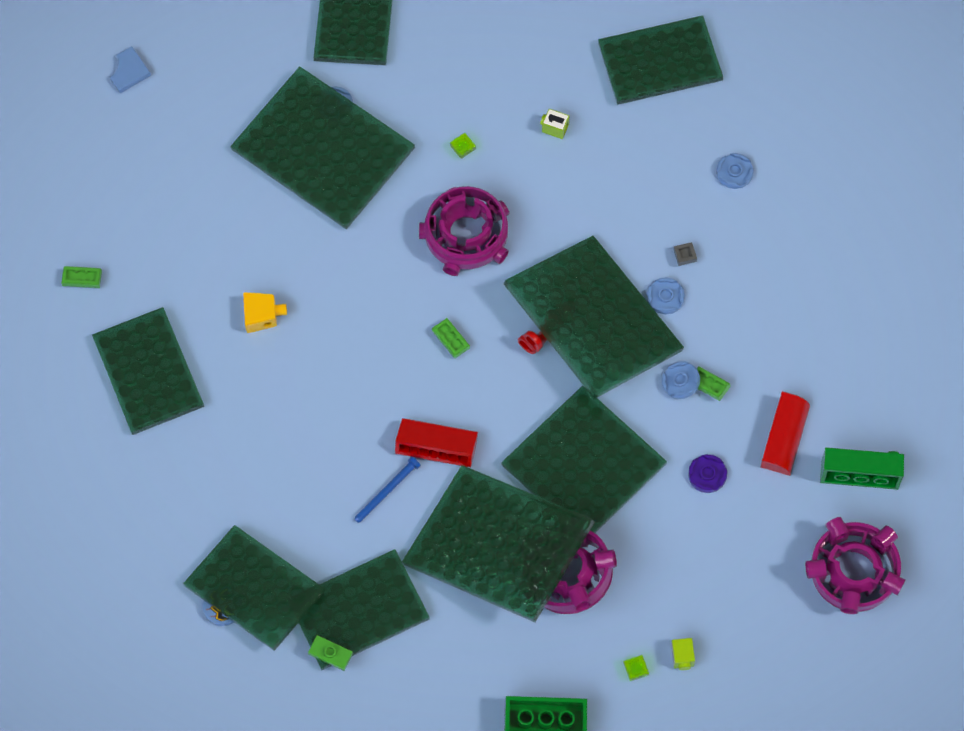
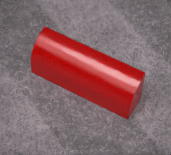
(785, 434)
(436, 442)

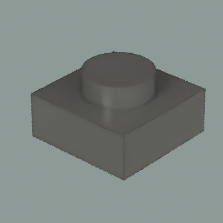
(685, 254)

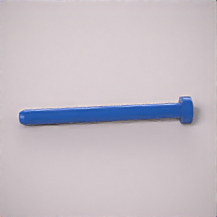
(413, 463)

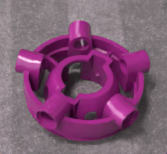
(457, 208)
(847, 588)
(583, 594)

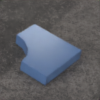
(129, 71)

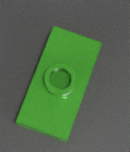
(81, 277)
(450, 338)
(712, 384)
(330, 653)

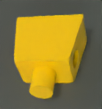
(261, 311)

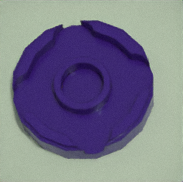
(707, 473)

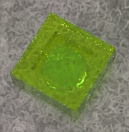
(462, 145)
(636, 668)

